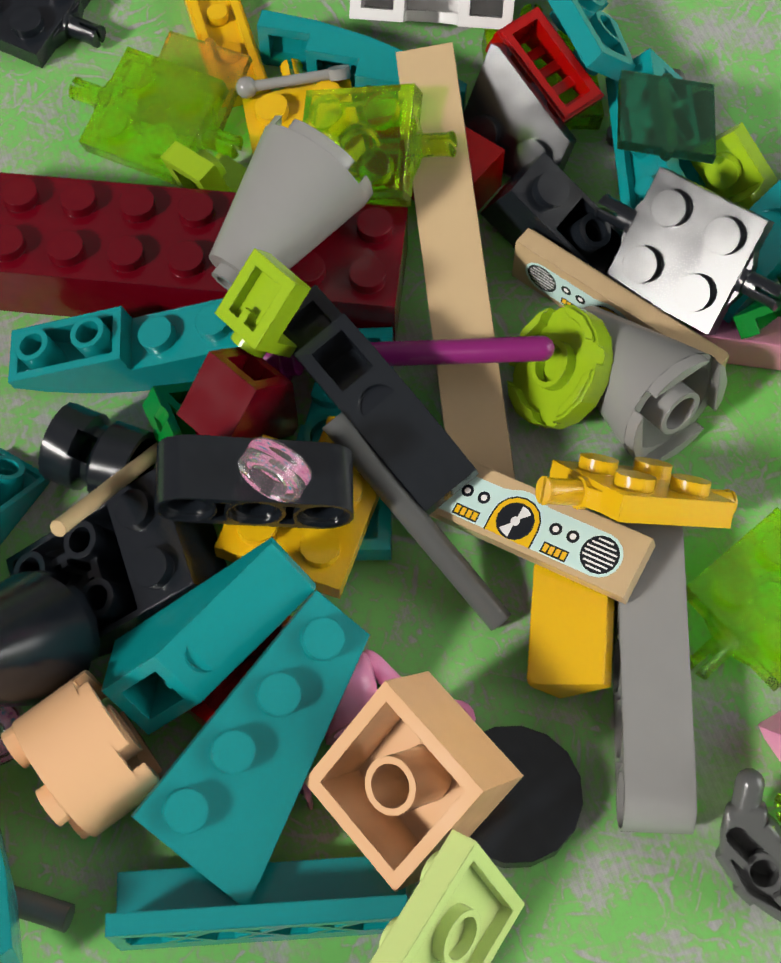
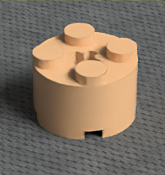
(85, 755)

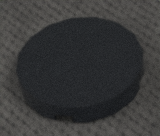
(539, 809)

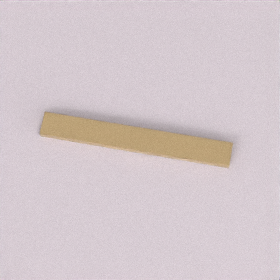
(455, 264)

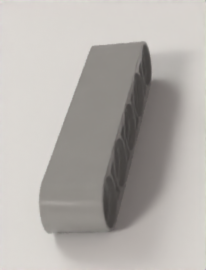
(654, 694)

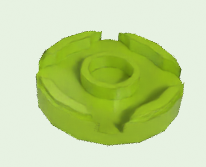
(573, 379)

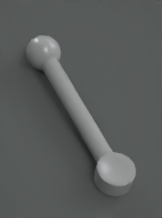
(247, 87)

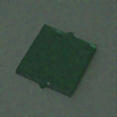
(666, 117)

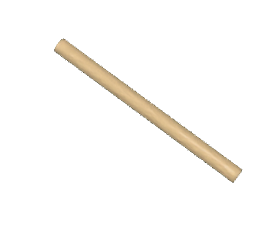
(104, 492)

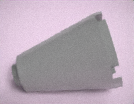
(288, 199)
(656, 388)

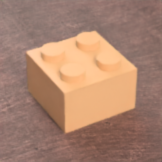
(410, 776)

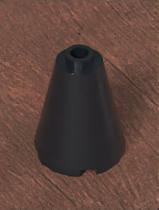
(44, 636)

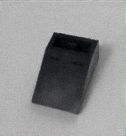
(126, 559)

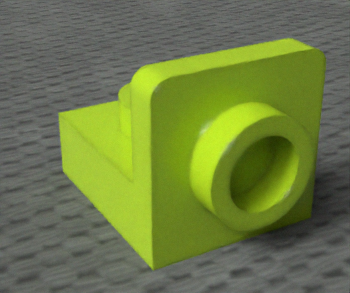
(202, 169)
(738, 169)
(262, 305)

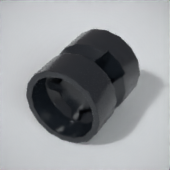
(88, 450)

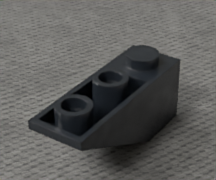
(555, 207)

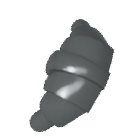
(751, 845)

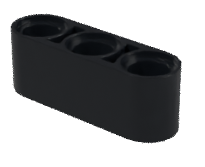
(202, 484)

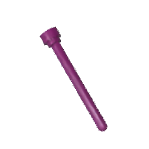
(444, 352)

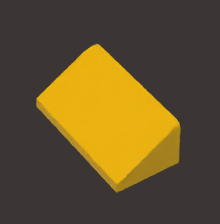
(569, 636)

